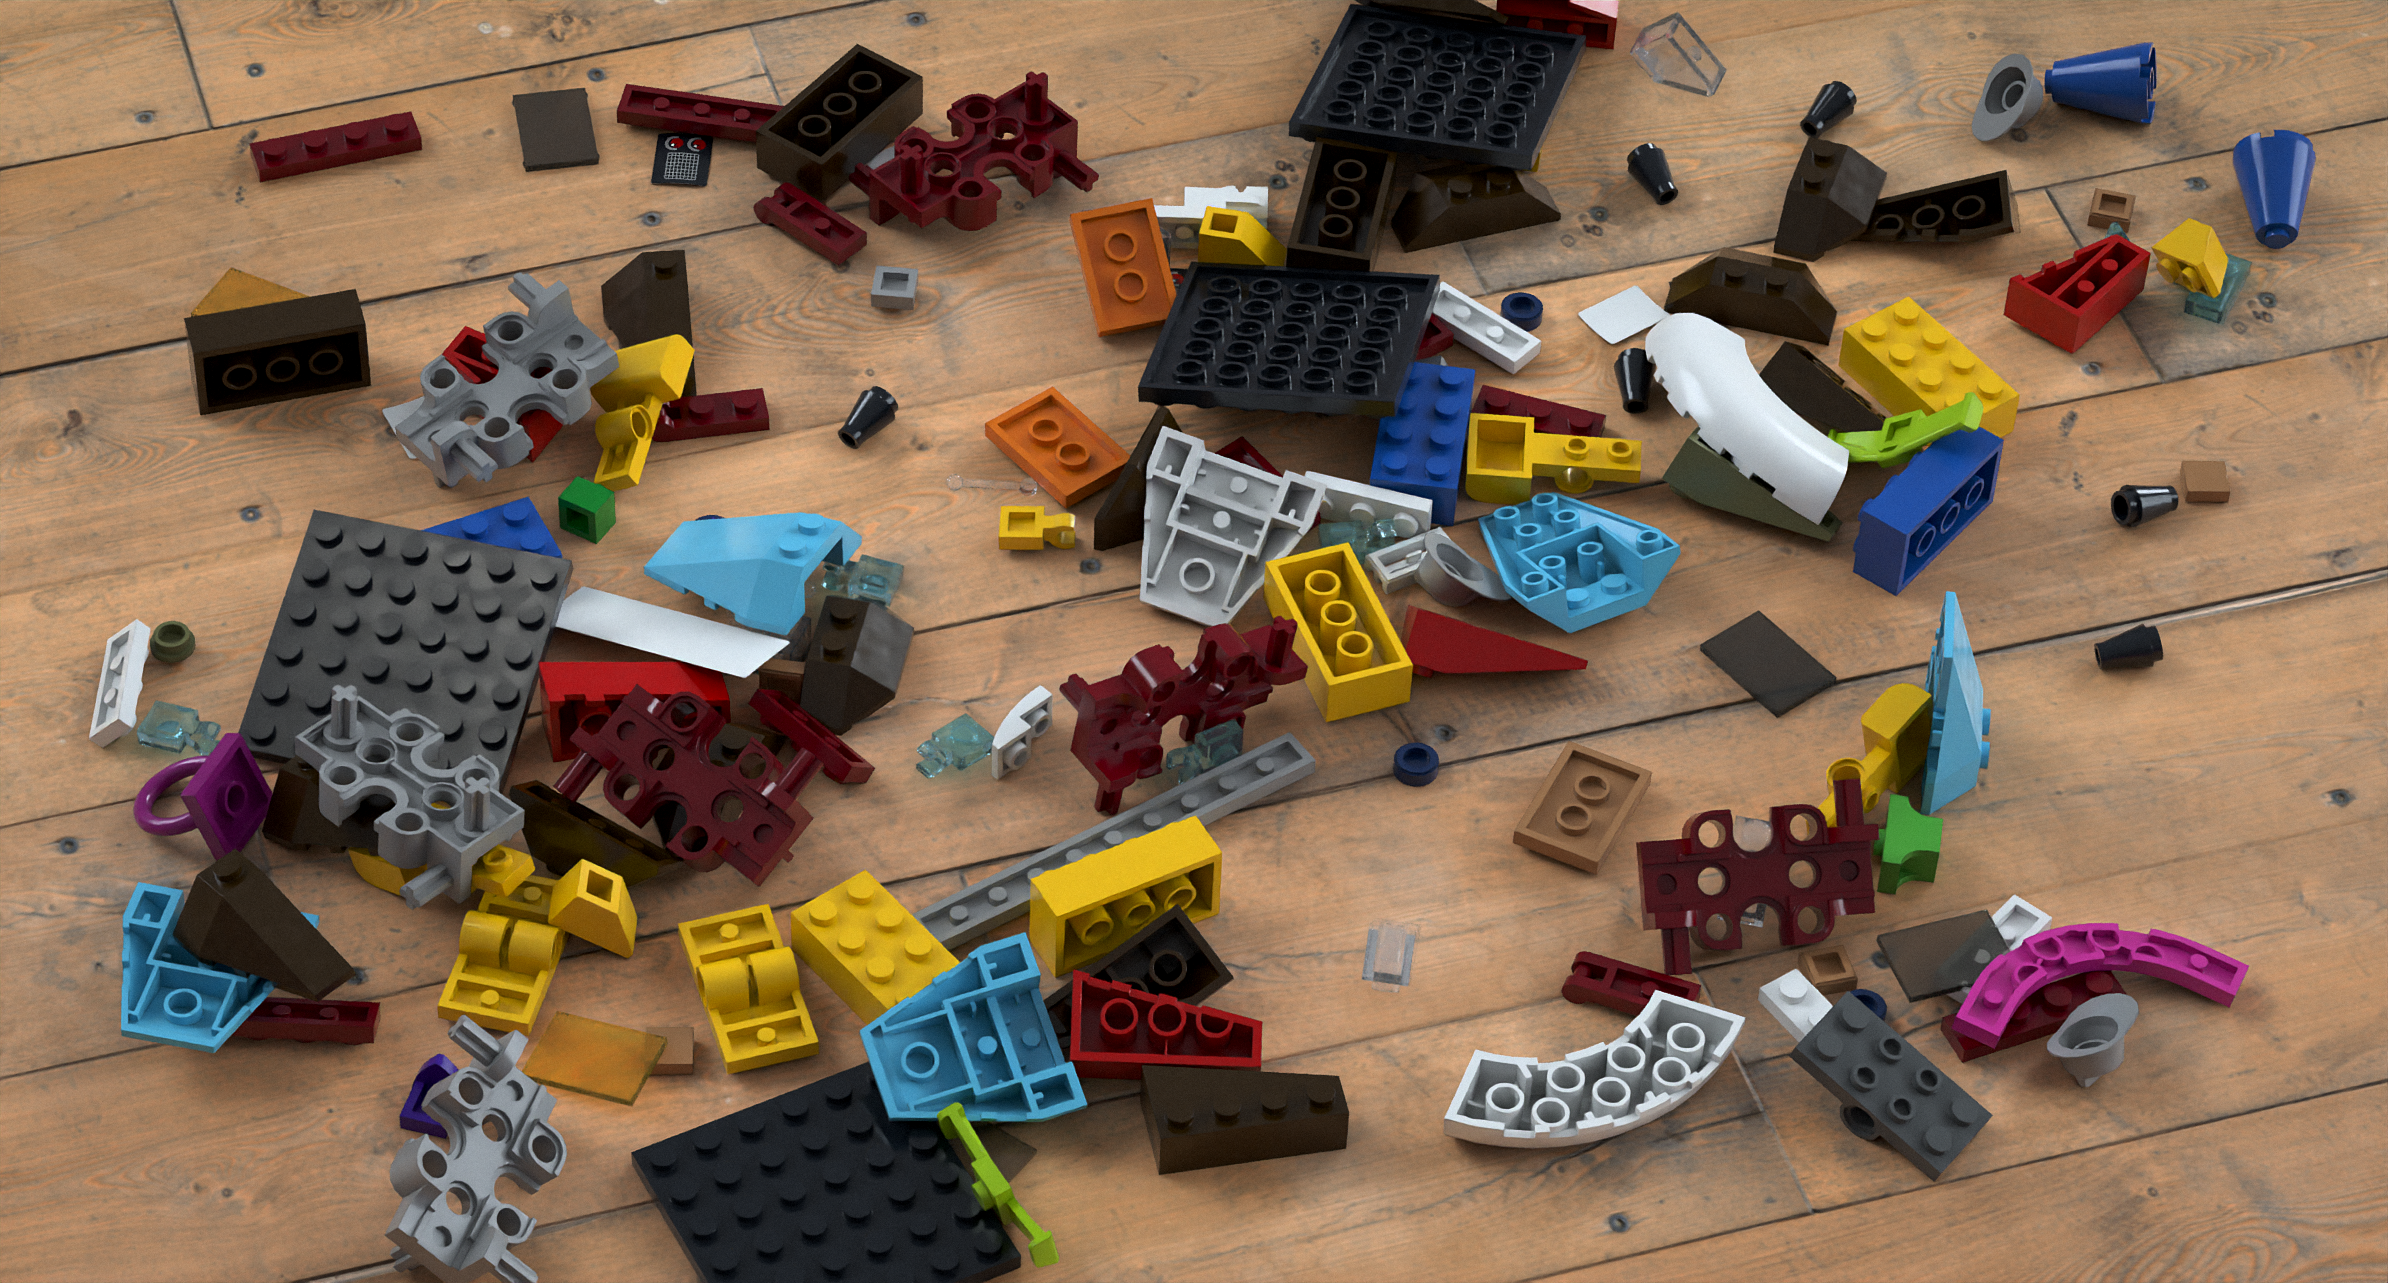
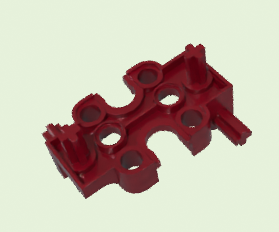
(1038, 153)
(1125, 714)
(627, 749)
(1838, 888)

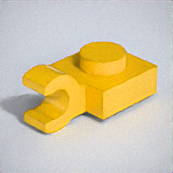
(1029, 526)

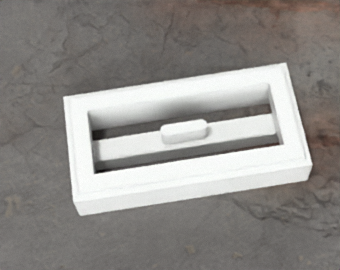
(1400, 573)

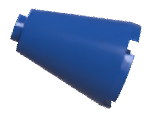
(2108, 82)
(2275, 183)

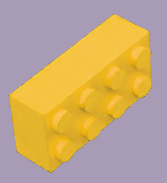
(1918, 365)
(1340, 633)
(1113, 894)
(867, 946)

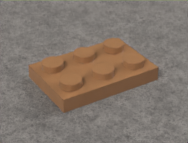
(1582, 807)

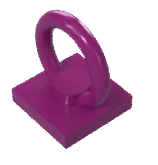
(223, 798)

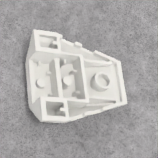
(1215, 528)

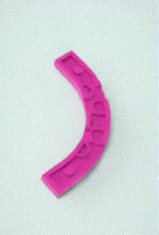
(2086, 949)

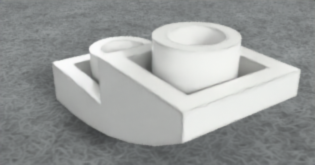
(1013, 739)

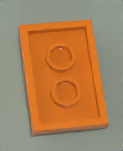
(1124, 266)
(1058, 446)

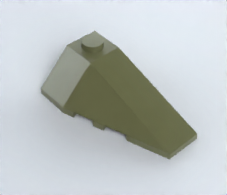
(1716, 482)

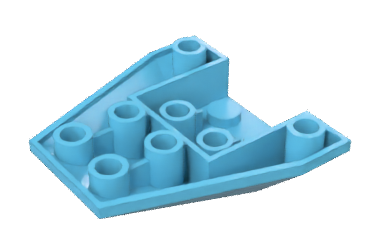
(1576, 559)

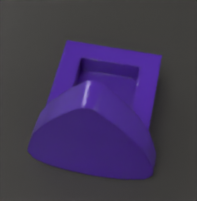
(412, 1115)

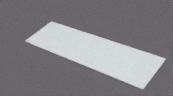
(667, 632)

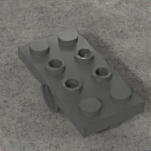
(1889, 1087)

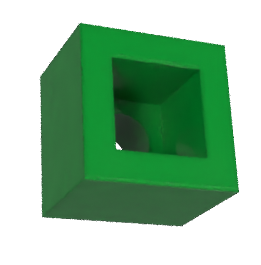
(587, 509)

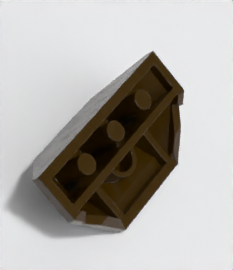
(1827, 200)
(1468, 204)
(1755, 295)
(1122, 514)
(853, 661)
(722, 752)
(567, 831)

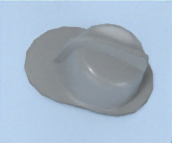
(2008, 98)
(1455, 576)
(2093, 1037)

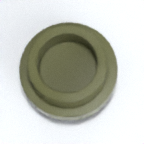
(172, 642)

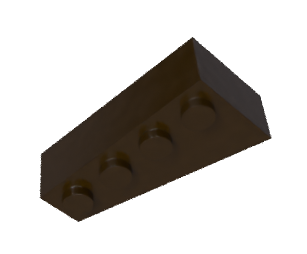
(1239, 1116)

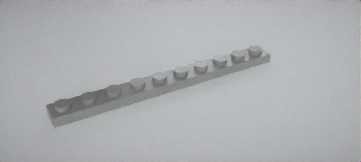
(1206, 796)

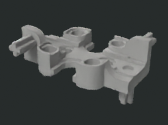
(517, 346)
(373, 753)
(526, 1151)

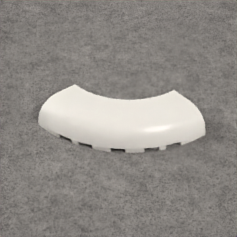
(1737, 412)
(1595, 1090)

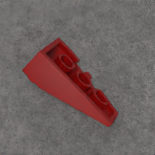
(1459, 647)

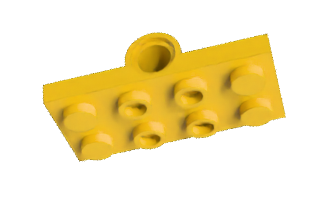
(505, 959)
(748, 988)

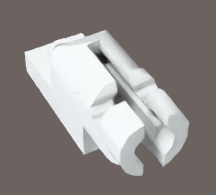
(1186, 220)

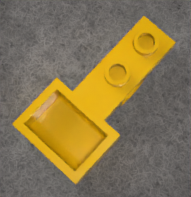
(633, 400)
(1507, 453)
(1895, 747)
(496, 871)

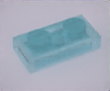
(2220, 307)

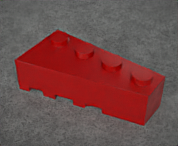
(592, 691)
(1127, 1028)

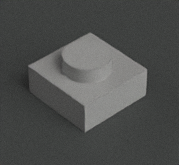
(894, 287)

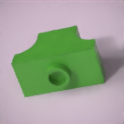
(1907, 846)

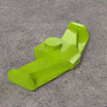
(1907, 433)
(993, 1189)

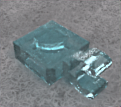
(1362, 541)
(866, 579)
(174, 726)
(956, 743)
(1210, 750)

